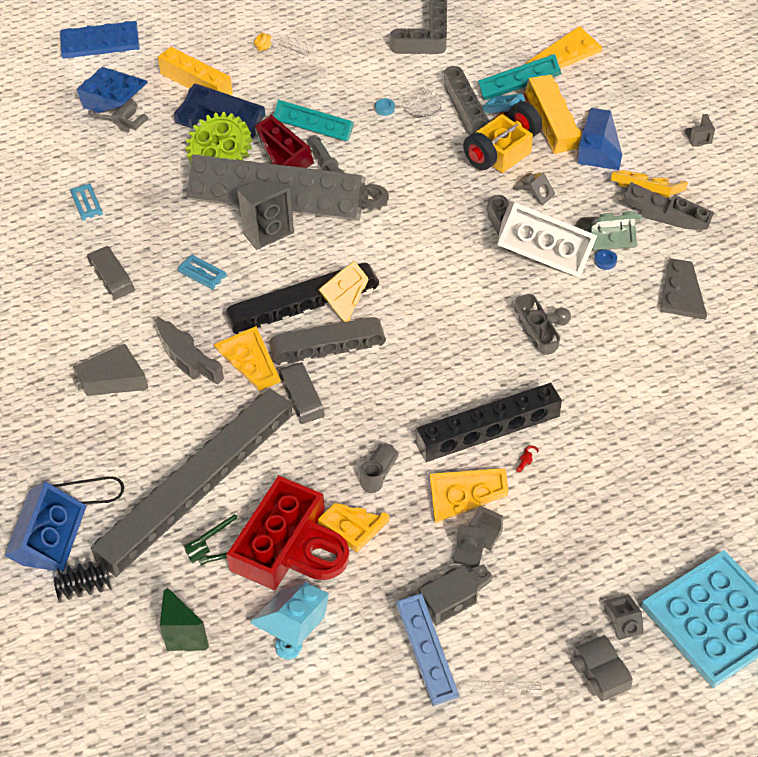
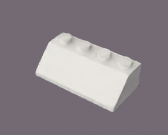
(545, 239)

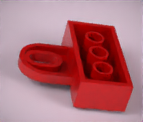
(284, 536)

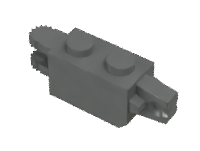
(454, 591)

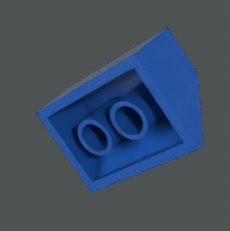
(45, 528)

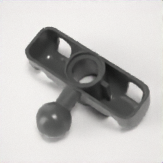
(539, 324)

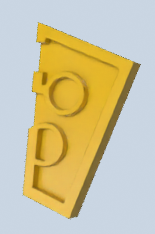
(655, 184)
(250, 358)
(465, 490)

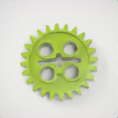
(219, 142)

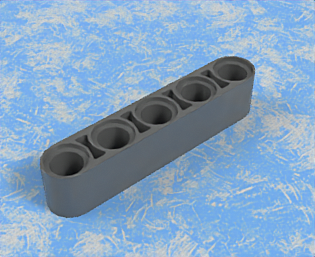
(464, 99)
(327, 339)

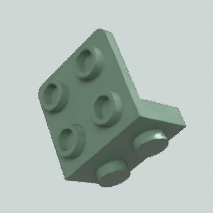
(615, 231)

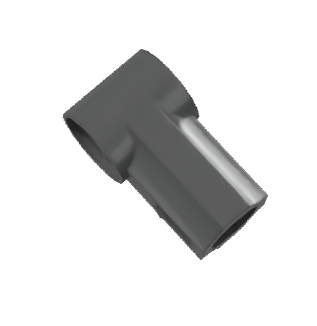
(377, 468)

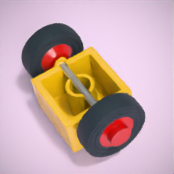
(504, 139)

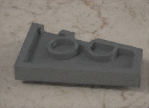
(682, 291)

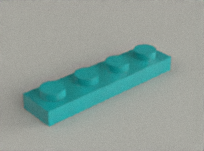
(518, 77)
(313, 120)

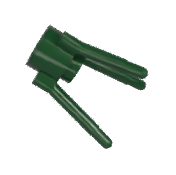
(198, 548)

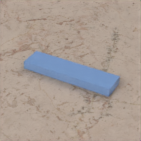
(427, 649)

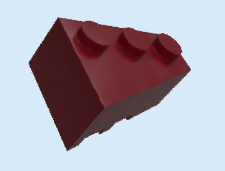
(282, 144)

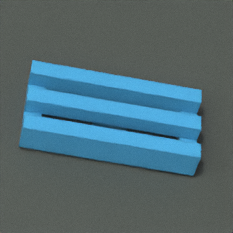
(502, 103)
(90, 212)
(199, 274)

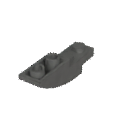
(674, 212)
(185, 356)

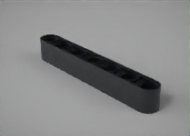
(286, 302)

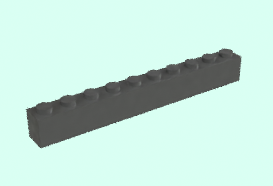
(191, 482)

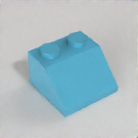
(293, 613)

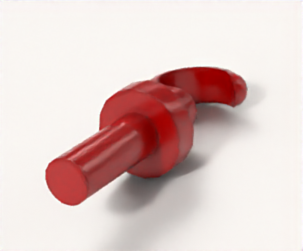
(526, 458)

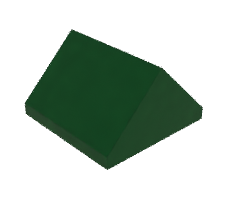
(181, 626)

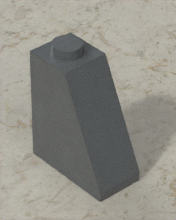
(110, 373)

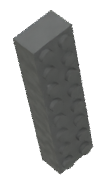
(311, 189)

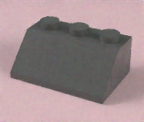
(265, 212)

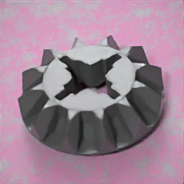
(375, 191)

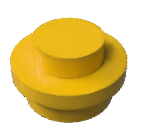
(262, 41)

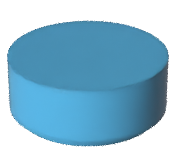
(384, 107)

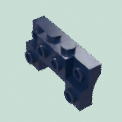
(206, 101)

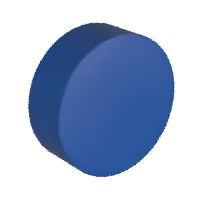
(605, 259)

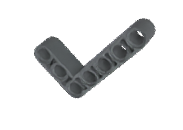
(423, 40)

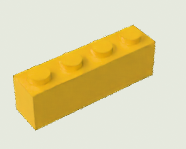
(189, 70)
(556, 119)

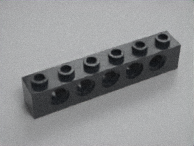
(488, 422)

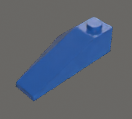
(600, 141)

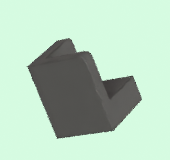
(701, 134)
(490, 522)

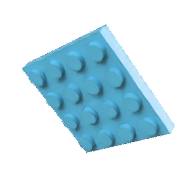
(710, 617)

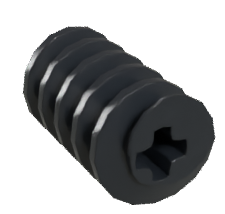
(82, 580)

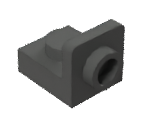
(469, 546)
(625, 616)

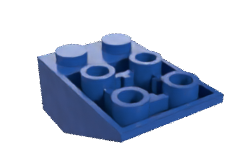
(108, 89)

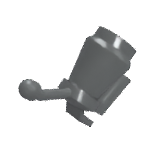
(122, 115)

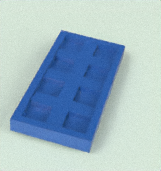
(99, 39)

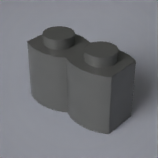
(603, 668)

